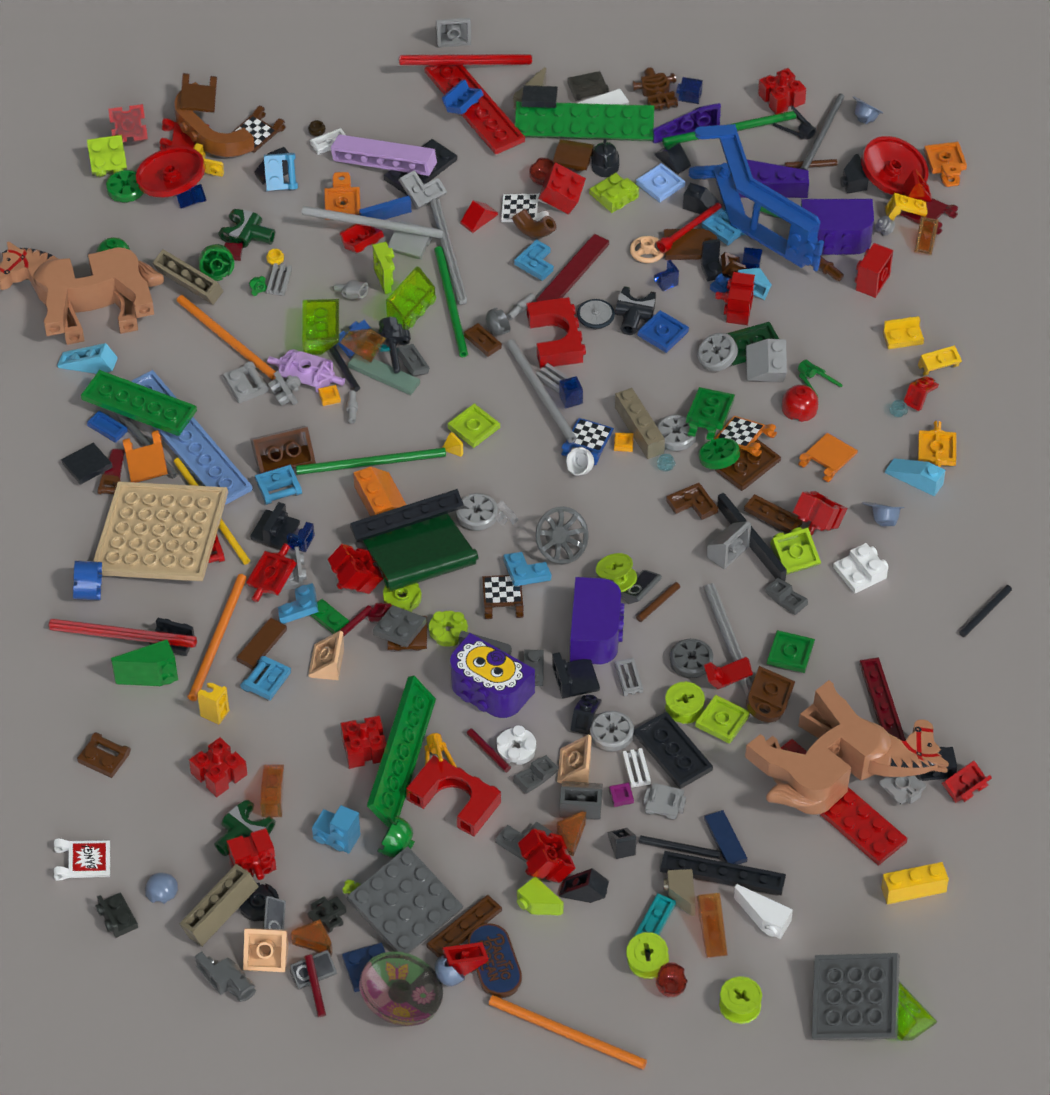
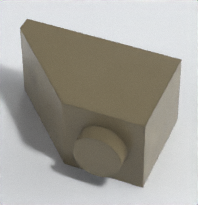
(681, 889)

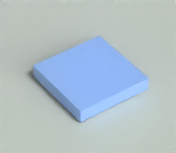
(660, 182)

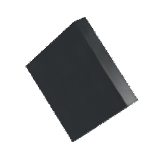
(539, 96)
(87, 463)

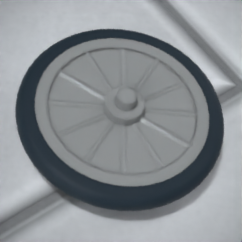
(595, 313)

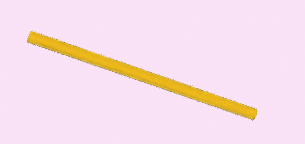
(222, 526)

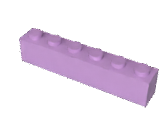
(383, 154)

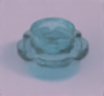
(898, 408)
(666, 462)

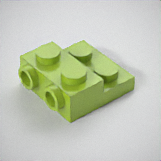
(106, 155)
(615, 192)
(384, 265)
(795, 550)

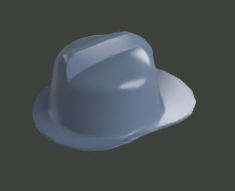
(865, 112)
(884, 514)

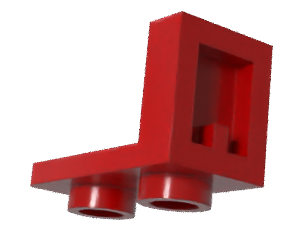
(918, 391)
(729, 673)

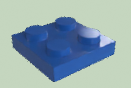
(663, 331)

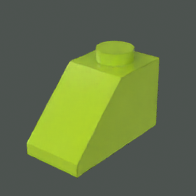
(539, 899)

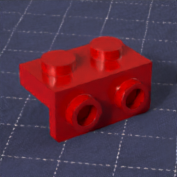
(360, 236)
(965, 782)

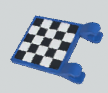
(589, 436)

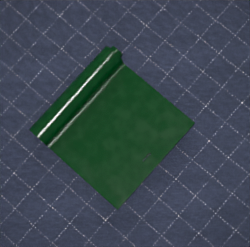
(420, 552)

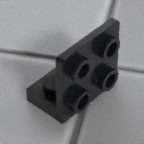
(575, 676)

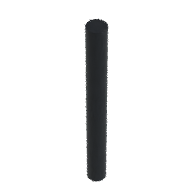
(342, 365)
(985, 611)
(680, 847)

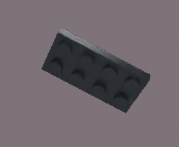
(444, 160)
(673, 750)

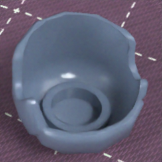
(161, 887)
(446, 974)

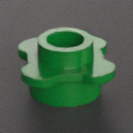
(257, 285)

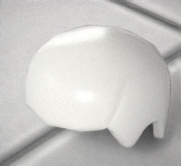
(580, 461)

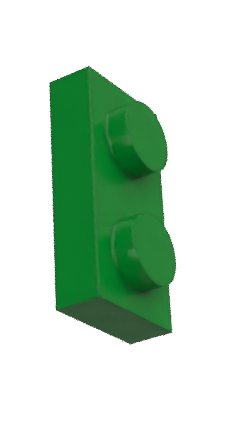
(329, 617)

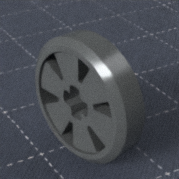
(690, 648)

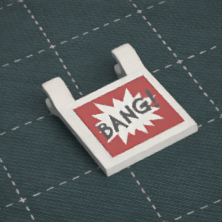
(86, 859)

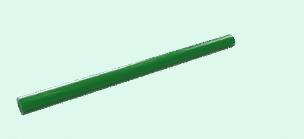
(743, 125)
(451, 303)
(370, 461)

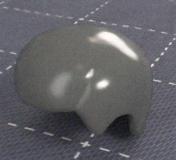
(497, 322)

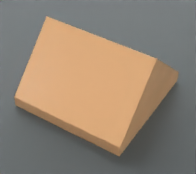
(327, 657)
(575, 761)
(265, 950)

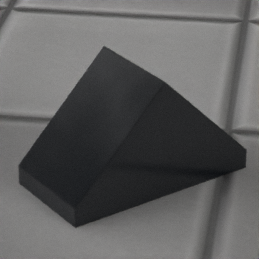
(674, 157)
(622, 842)

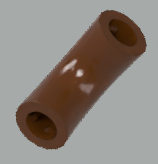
(533, 228)

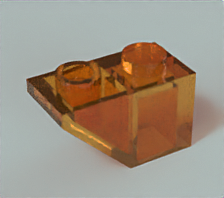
(364, 343)

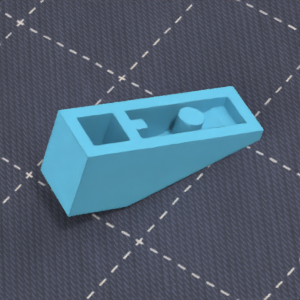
(89, 359)
(918, 474)

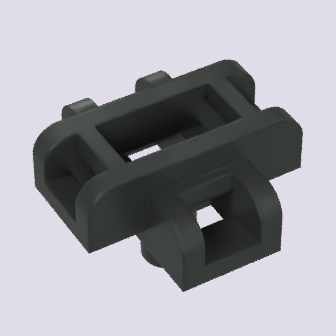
(329, 912)

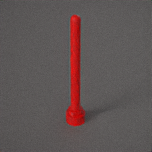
(665, 243)

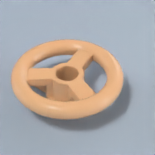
(647, 247)

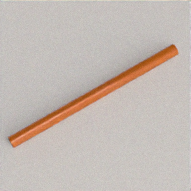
(227, 337)
(217, 637)
(568, 1032)

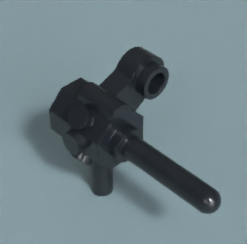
(394, 334)

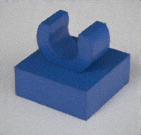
(720, 284)

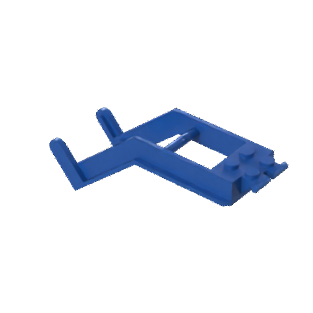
(735, 178)

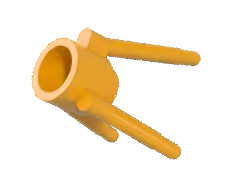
(436, 746)

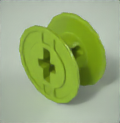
(618, 569)
(685, 702)
(636, 954)
(740, 1000)

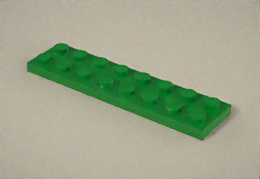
(587, 121)
(401, 751)

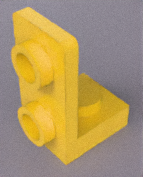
(212, 167)
(902, 202)

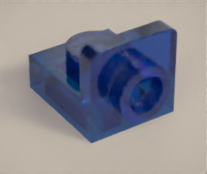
(303, 538)

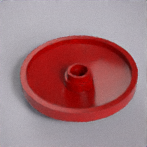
(889, 163)
(170, 171)

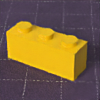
(914, 883)

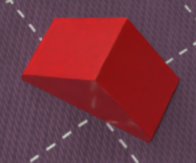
(917, 187)
(477, 216)
(466, 957)

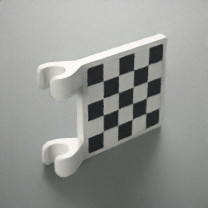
(517, 202)

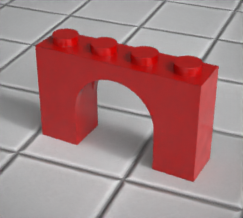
(560, 314)
(442, 775)

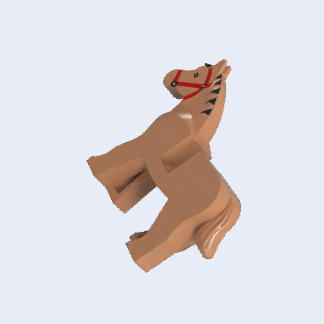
(114, 278)
(844, 747)

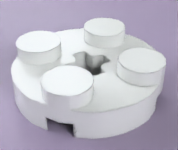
(520, 736)

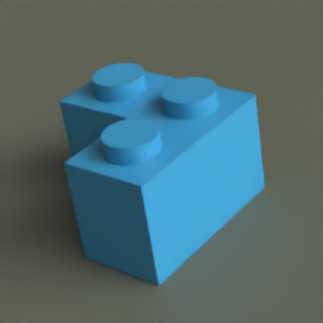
(338, 829)

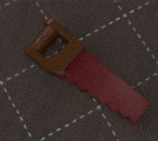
(112, 476)

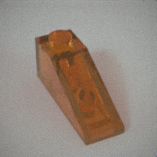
(272, 790)
(712, 924)

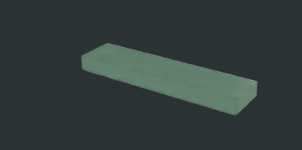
(384, 374)

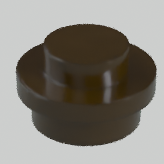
(316, 128)

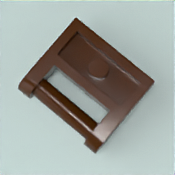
(100, 760)

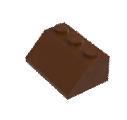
(283, 449)

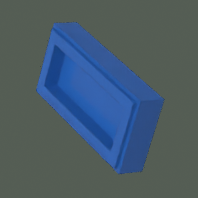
(107, 426)

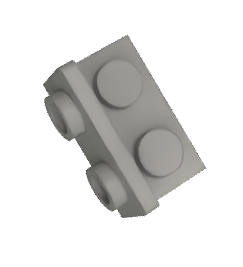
(298, 574)

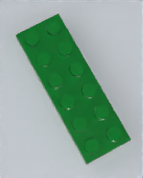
(139, 403)

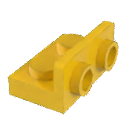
(903, 332)

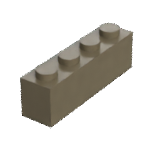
(188, 277)
(640, 423)
(218, 905)

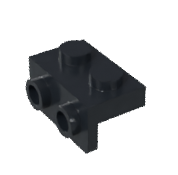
(169, 626)

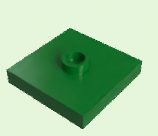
(790, 651)

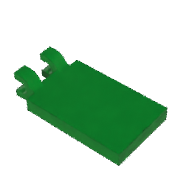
(709, 411)

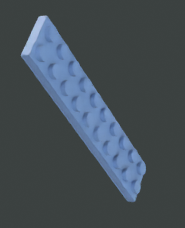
(199, 451)

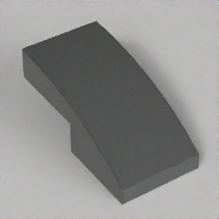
(785, 596)
(537, 774)

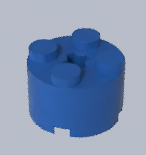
(87, 580)

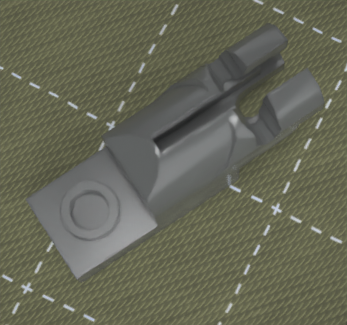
(226, 977)

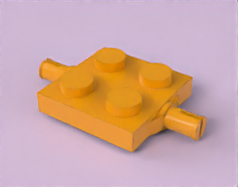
(937, 446)

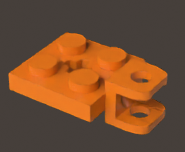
(950, 167)
(344, 193)

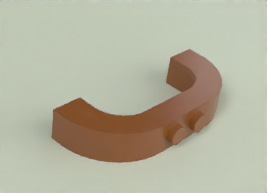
(213, 142)

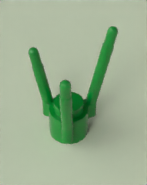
(809, 370)

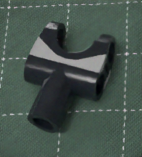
(634, 310)

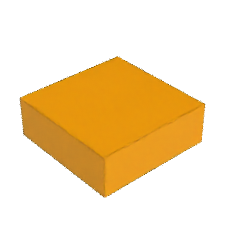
(329, 395)
(623, 442)

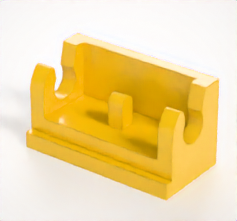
(939, 359)
(213, 704)

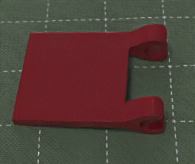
(934, 211)

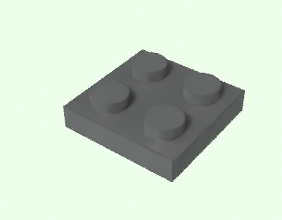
(399, 626)

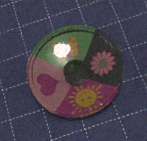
(401, 988)

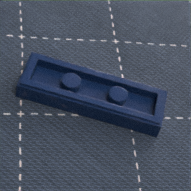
(725, 838)

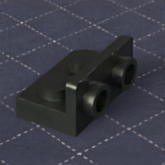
(117, 914)

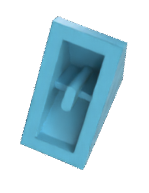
(761, 283)

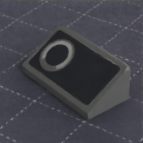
(645, 582)
(274, 913)
(323, 965)

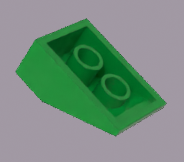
(146, 666)

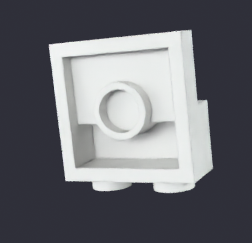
(861, 568)

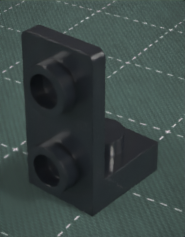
(710, 259)
(584, 714)

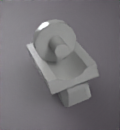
(291, 384)

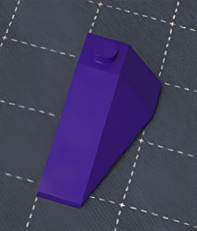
(701, 116)

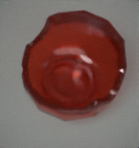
(539, 170)
(671, 980)

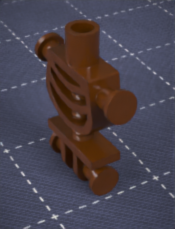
(657, 88)

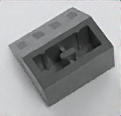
(581, 797)

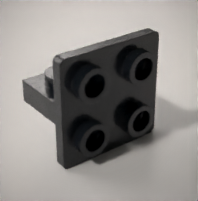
(275, 526)

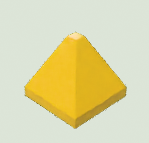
(453, 445)

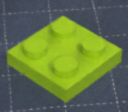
(473, 425)
(722, 719)

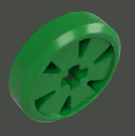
(129, 192)
(719, 453)

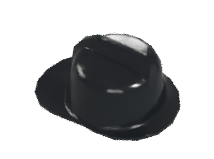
(605, 159)

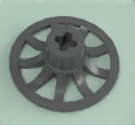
(560, 535)

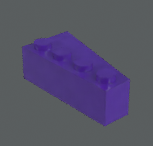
(784, 180)

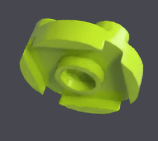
(409, 602)
(443, 619)

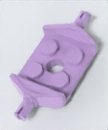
(319, 373)

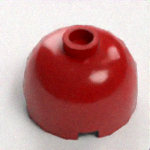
(800, 403)

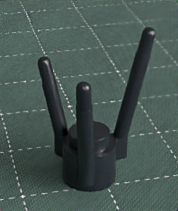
(805, 128)

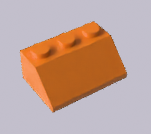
(377, 490)

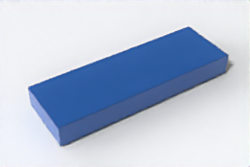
(388, 209)

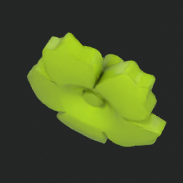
(350, 886)

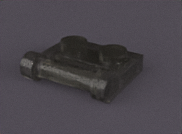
(587, 85)

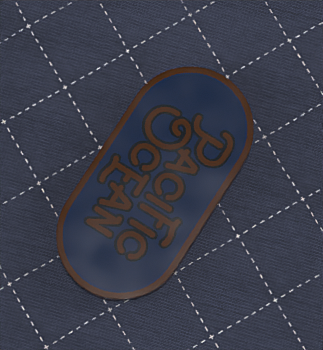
(502, 972)

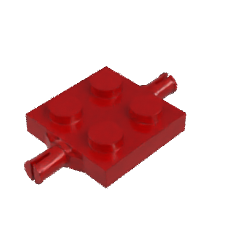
(271, 573)

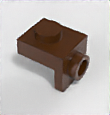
(731, 264)

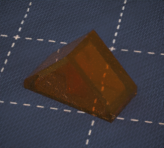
(926, 235)
(571, 830)
(312, 937)

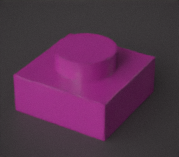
(621, 794)

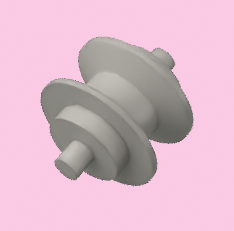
(885, 225)

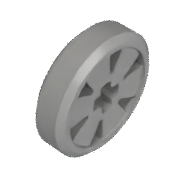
(727, 352)
(676, 424)
(482, 519)
(614, 741)

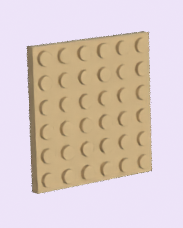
(160, 531)

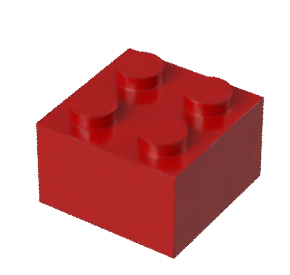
(562, 188)
(874, 270)

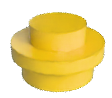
(275, 256)

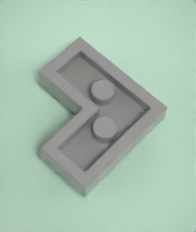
(420, 193)

